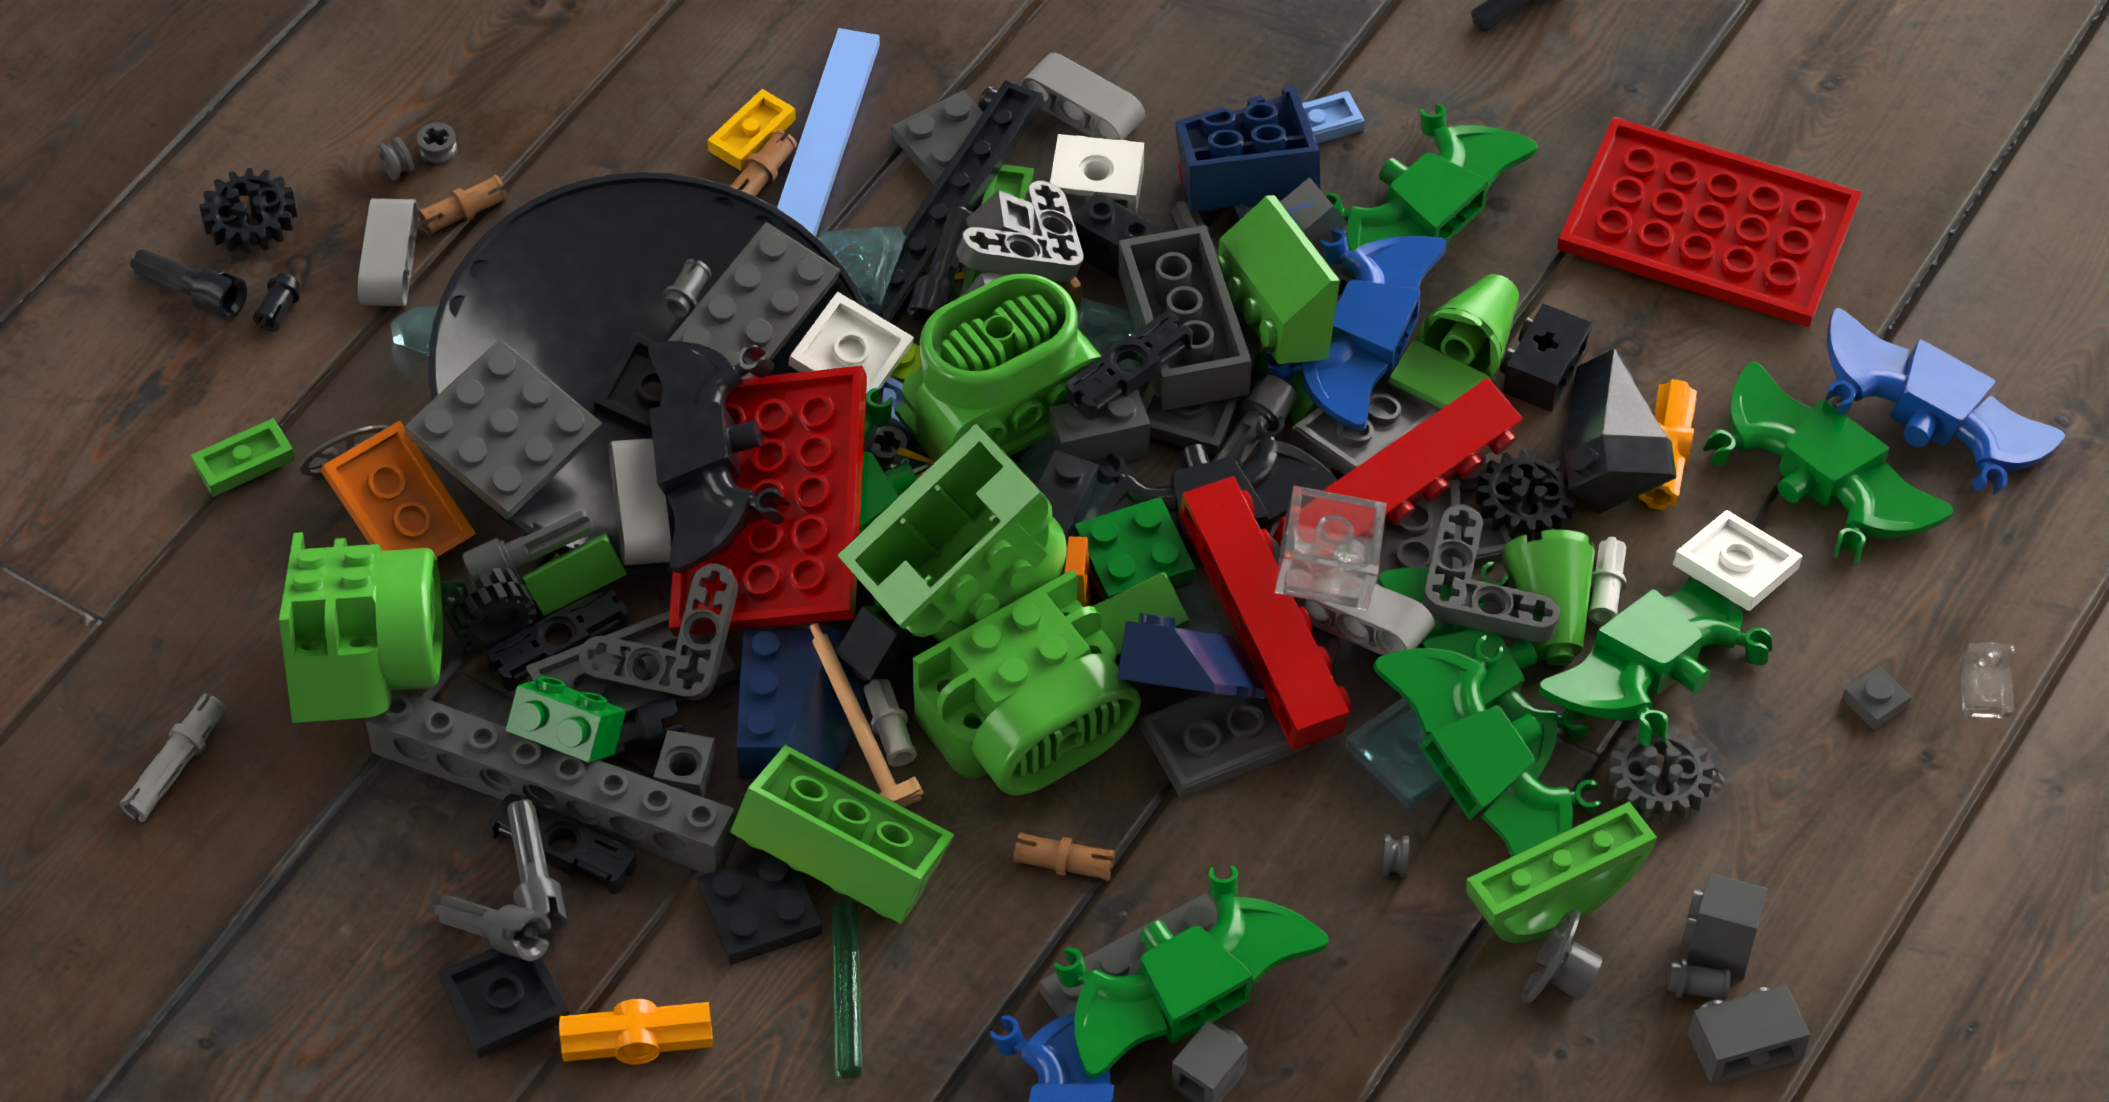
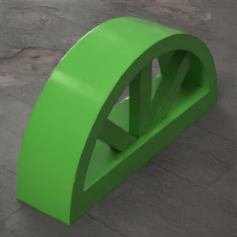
(1571, 871)

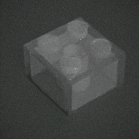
(1330, 548)

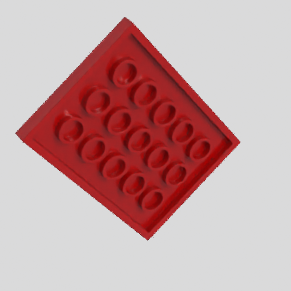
(1710, 221)
(815, 460)

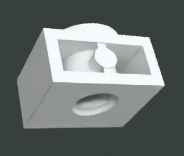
(1101, 166)

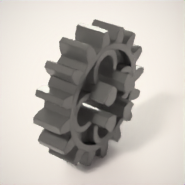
(1681, 790)

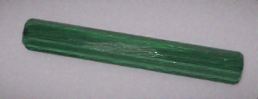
(847, 990)

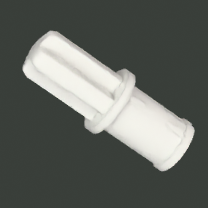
(1607, 581)
(889, 722)

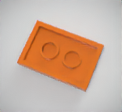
(397, 495)

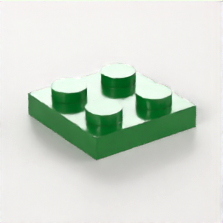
(1135, 546)

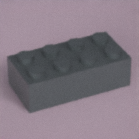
(1183, 277)

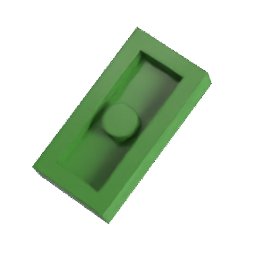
(243, 457)

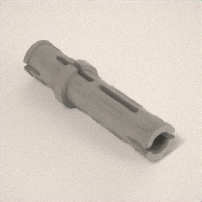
(184, 742)

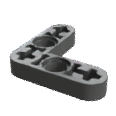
(993, 249)
(1467, 593)
(672, 663)

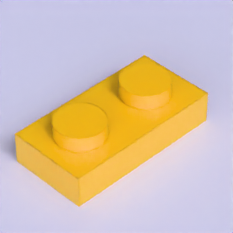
(750, 128)

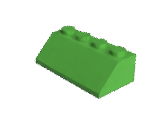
(1280, 283)
(841, 833)

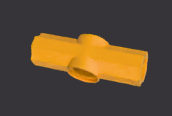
(1674, 413)
(635, 1031)

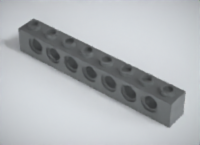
(589, 793)

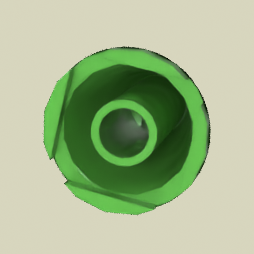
(1474, 324)
(1561, 570)

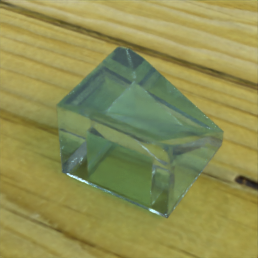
(415, 328)

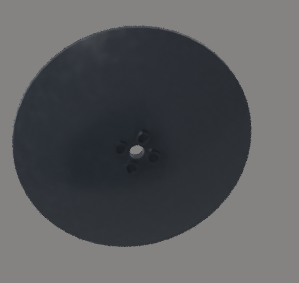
(581, 299)

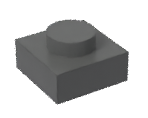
(1876, 697)

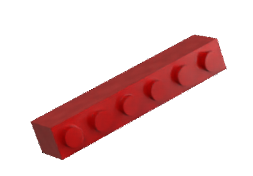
(1432, 454)
(1267, 623)

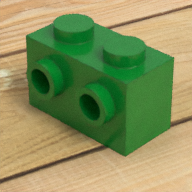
(566, 719)

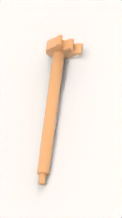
(902, 793)

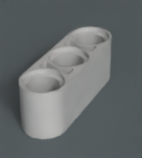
(1084, 99)
(388, 252)
(639, 503)
(1386, 627)

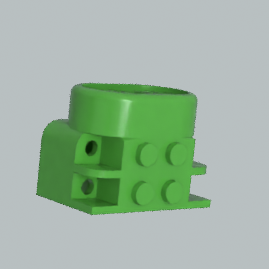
(995, 364)
(959, 542)
(358, 628)
(1025, 691)

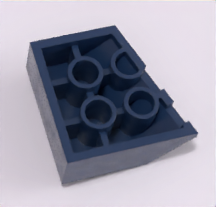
(1247, 152)
(1186, 659)
(790, 700)

